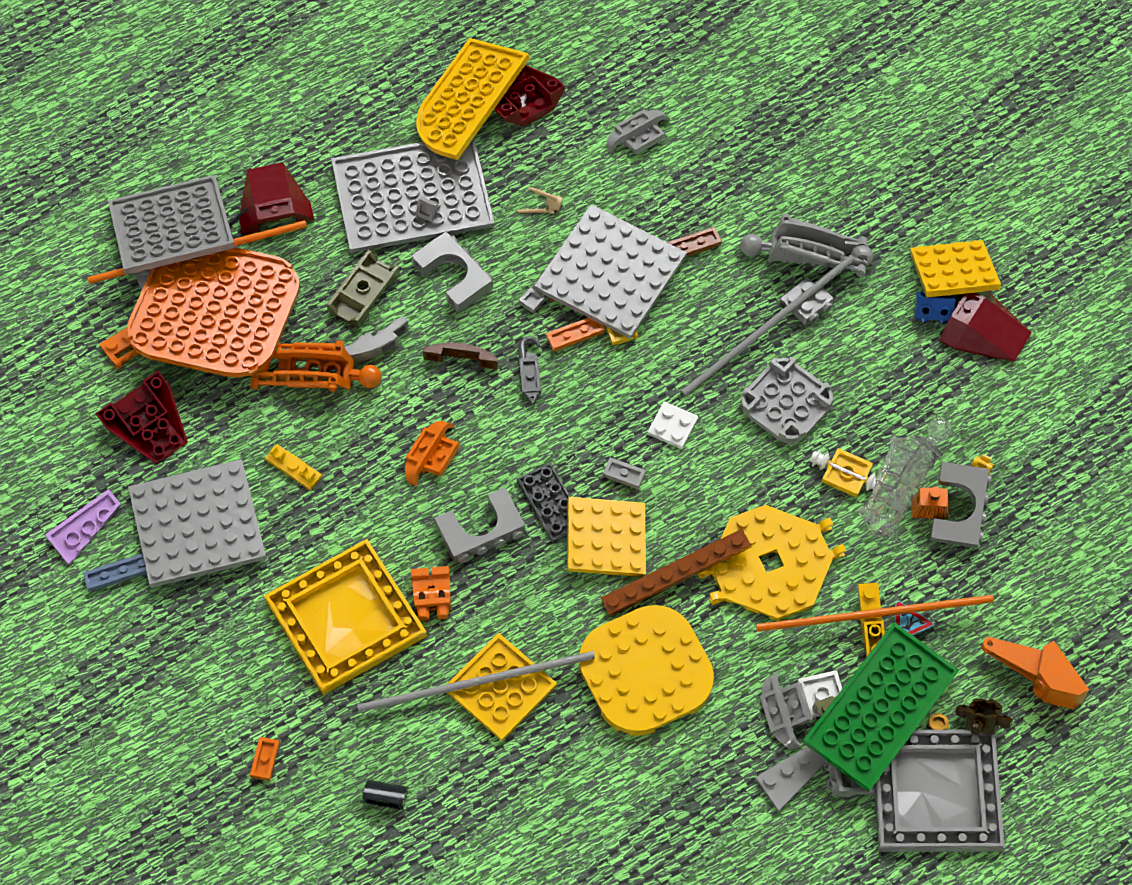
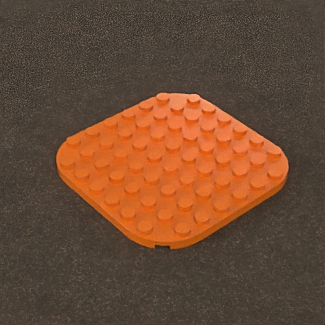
(215, 312)

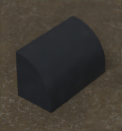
(385, 794)

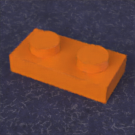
(264, 758)

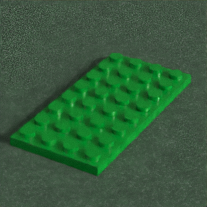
(880, 706)

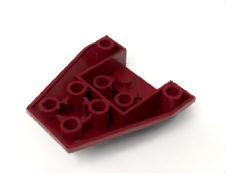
(530, 97)
(271, 196)
(985, 328)
(147, 419)

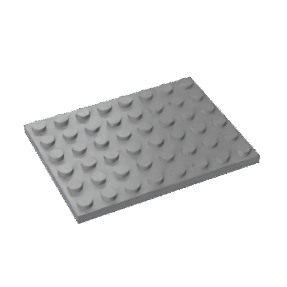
(383, 189)

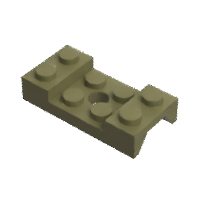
(354, 304)

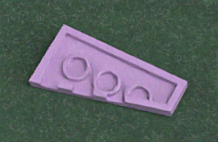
(80, 528)

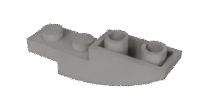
(369, 347)

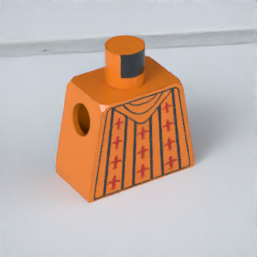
(931, 503)

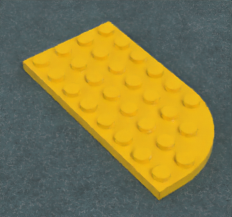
(467, 96)

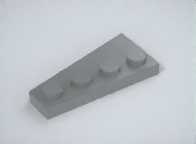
(789, 776)

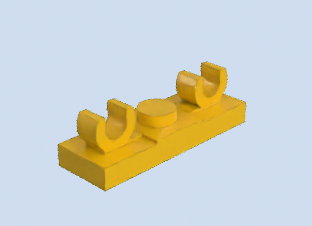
(293, 467)

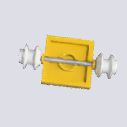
(845, 471)

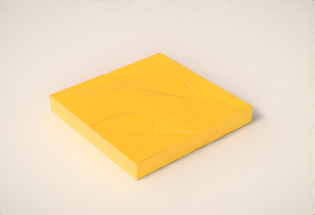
(345, 616)

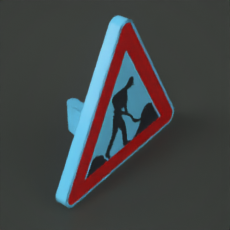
(912, 622)

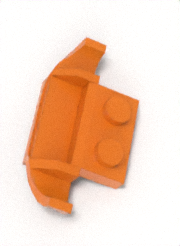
(430, 452)

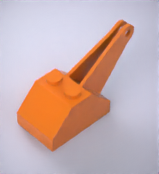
(1048, 669)

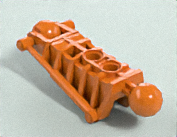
(316, 355)

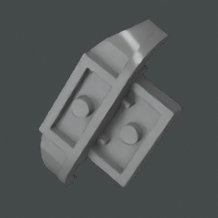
(638, 131)
(784, 709)

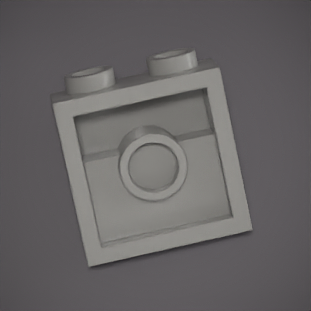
(812, 307)
(843, 786)

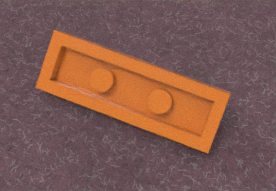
(574, 333)

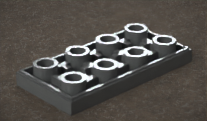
(548, 499)

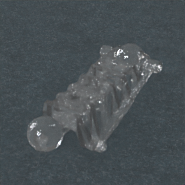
(900, 477)

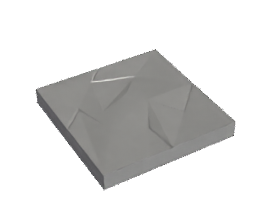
(941, 795)

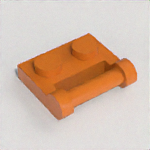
(116, 345)

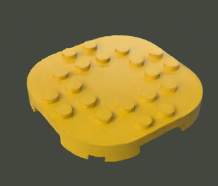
(646, 670)

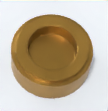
(938, 722)

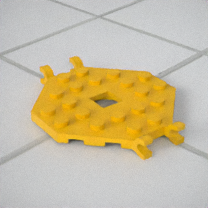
(784, 589)

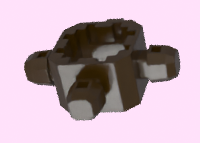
(983, 716)

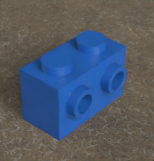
(934, 308)

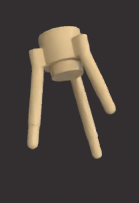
(553, 202)

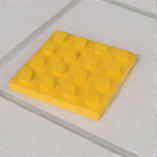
(955, 268)
(606, 537)
(504, 702)

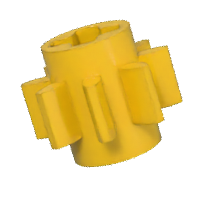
(983, 462)

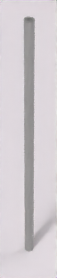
(768, 325)
(476, 681)

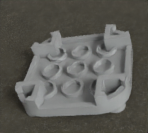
(786, 400)

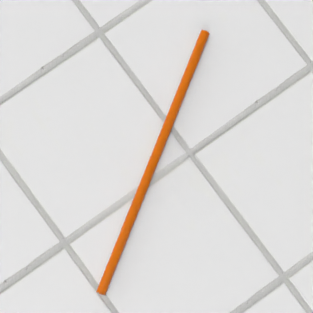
(237, 241)
(875, 613)

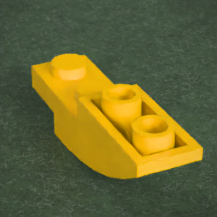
(871, 627)

